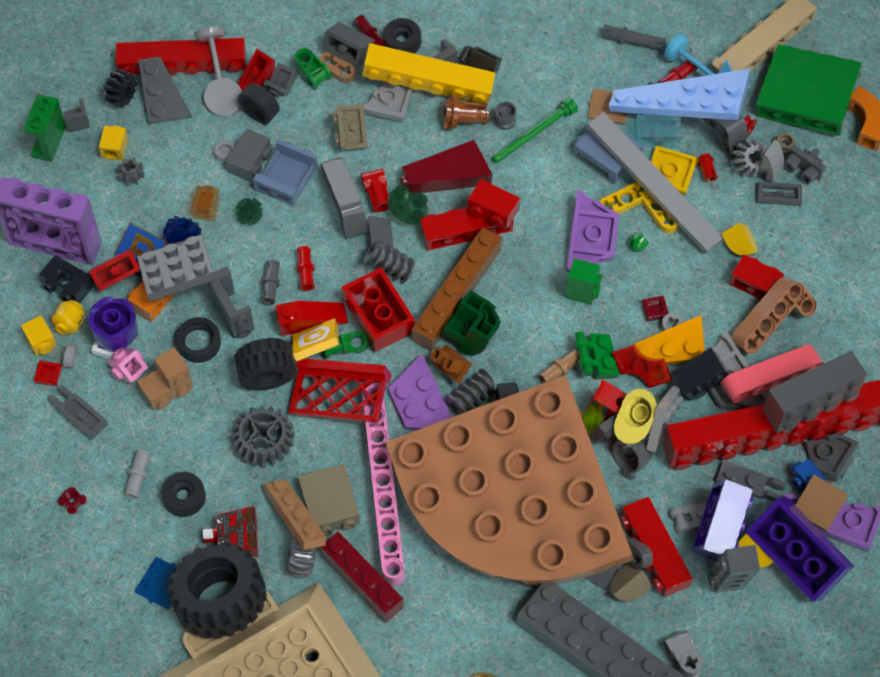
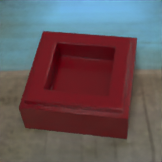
(654, 308)

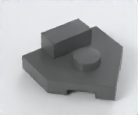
(832, 455)

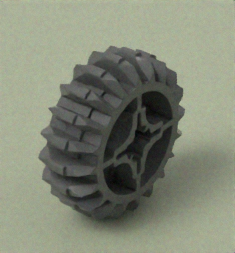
(249, 449)

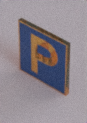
(140, 242)

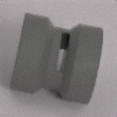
(505, 115)

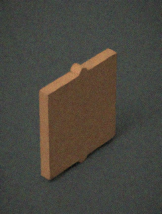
(600, 103)
(821, 502)

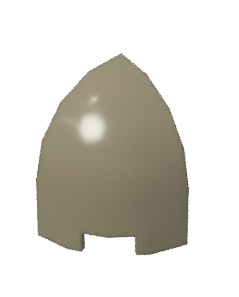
(629, 583)

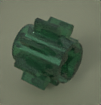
(249, 211)

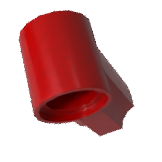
(376, 186)

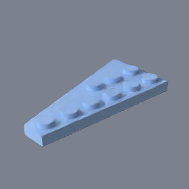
(698, 97)

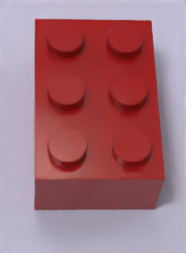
(378, 309)

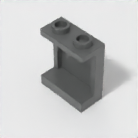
(238, 321)

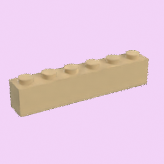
(767, 34)

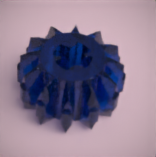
(180, 229)

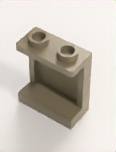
(330, 499)

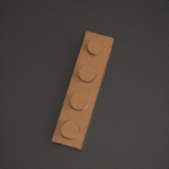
(295, 514)

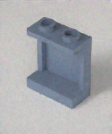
(600, 156)
(286, 173)

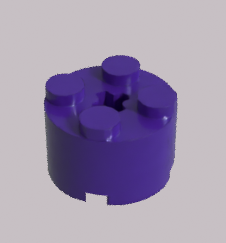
(113, 323)

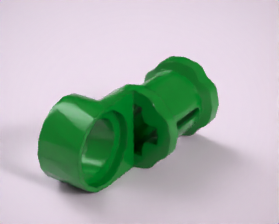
(345, 344)

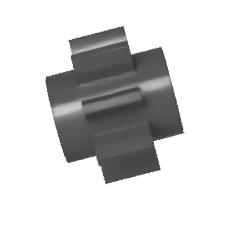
(130, 171)

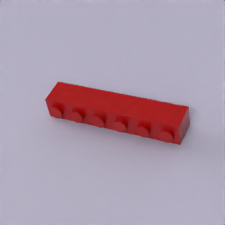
(183, 55)

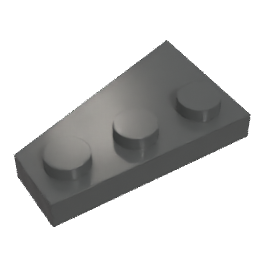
(161, 93)

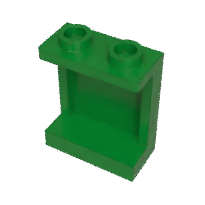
(47, 124)

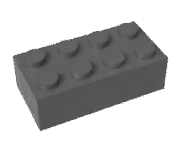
(814, 392)

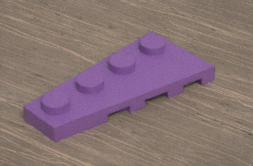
(852, 524)

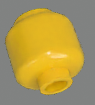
(68, 317)

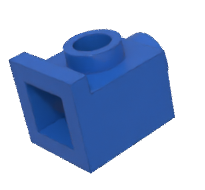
(803, 473)

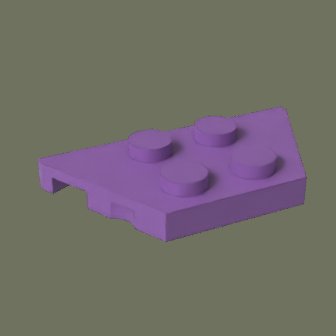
(592, 231)
(418, 397)

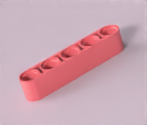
(770, 373)

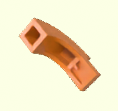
(868, 110)

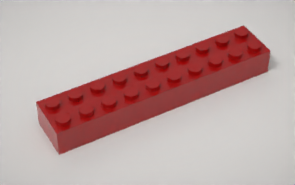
(750, 430)

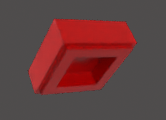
(48, 373)

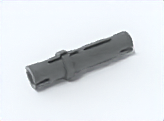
(633, 37)

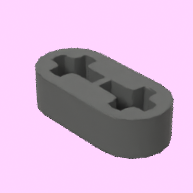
(641, 554)

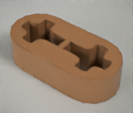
(338, 66)

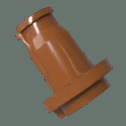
(462, 112)

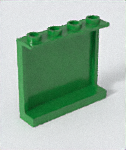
(808, 89)

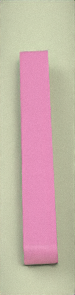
(384, 493)

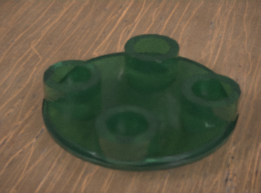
(407, 205)

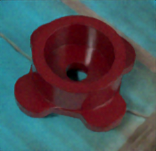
(71, 493)

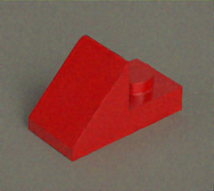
(259, 68)

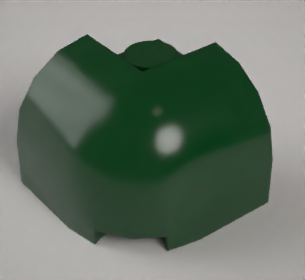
(473, 324)

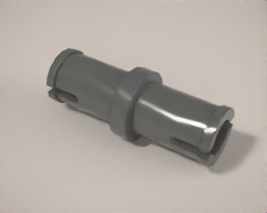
(270, 282)

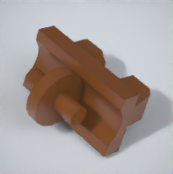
(450, 362)

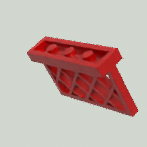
(339, 371)

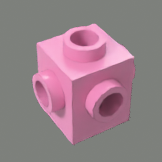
(127, 364)

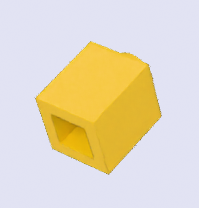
(113, 142)
(39, 335)

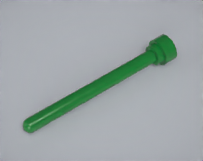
(567, 107)

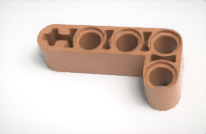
(770, 312)

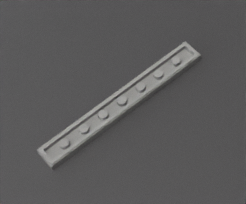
(654, 183)

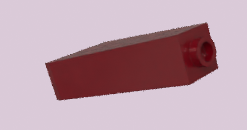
(447, 170)

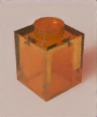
(205, 203)

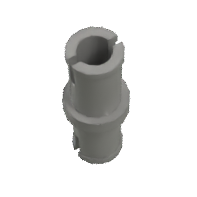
(137, 474)

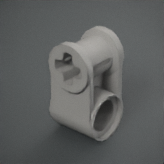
(684, 652)

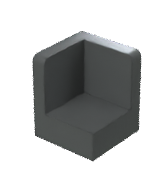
(77, 118)

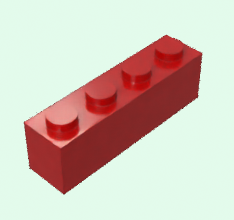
(455, 228)
(647, 527)

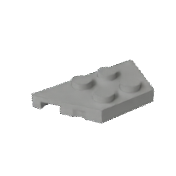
(733, 362)

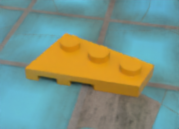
(677, 343)

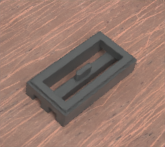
(775, 197)

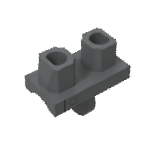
(807, 161)

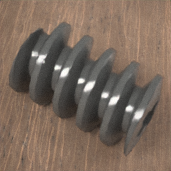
(390, 259)
(470, 392)

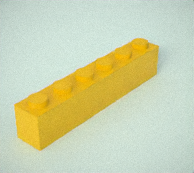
(428, 74)

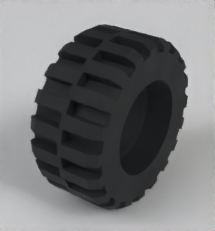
(224, 614)

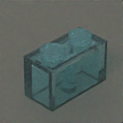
(658, 130)

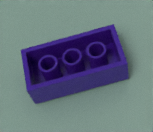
(800, 549)

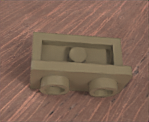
(351, 127)

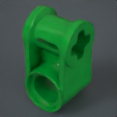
(313, 70)

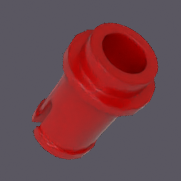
(706, 161)

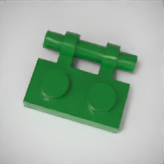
(601, 356)

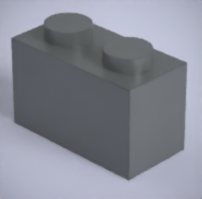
(347, 43)
(249, 155)

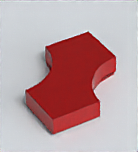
(650, 370)

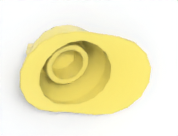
(635, 416)

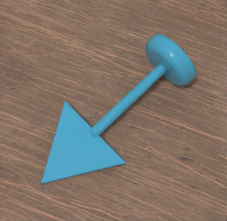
(677, 48)

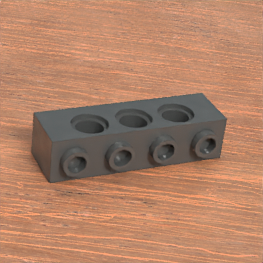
(734, 569)

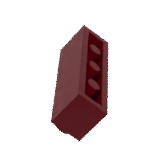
(362, 577)

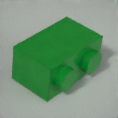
(583, 281)

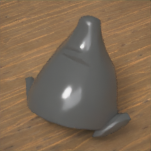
(631, 457)

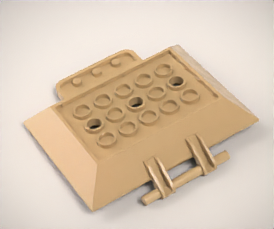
(279, 644)

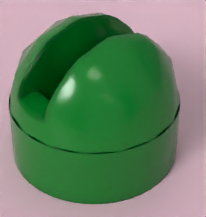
(638, 242)

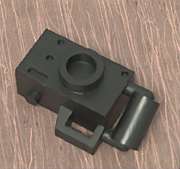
(480, 59)

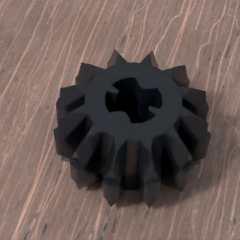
(119, 88)

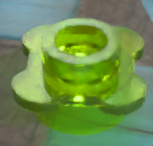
(592, 418)

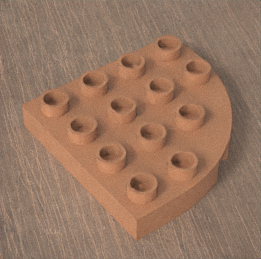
(514, 489)

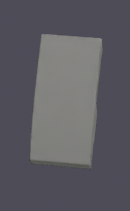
(772, 161)

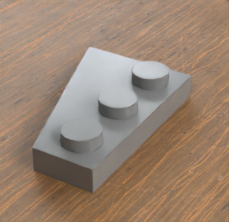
(389, 102)
(664, 413)

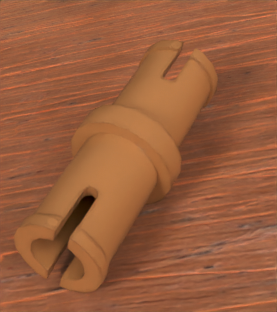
(559, 367)

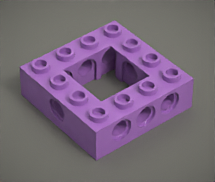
(74, 226)

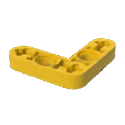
(643, 198)

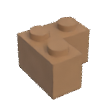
(167, 381)

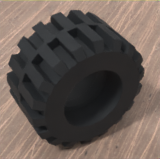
(265, 364)

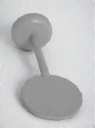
(222, 92)

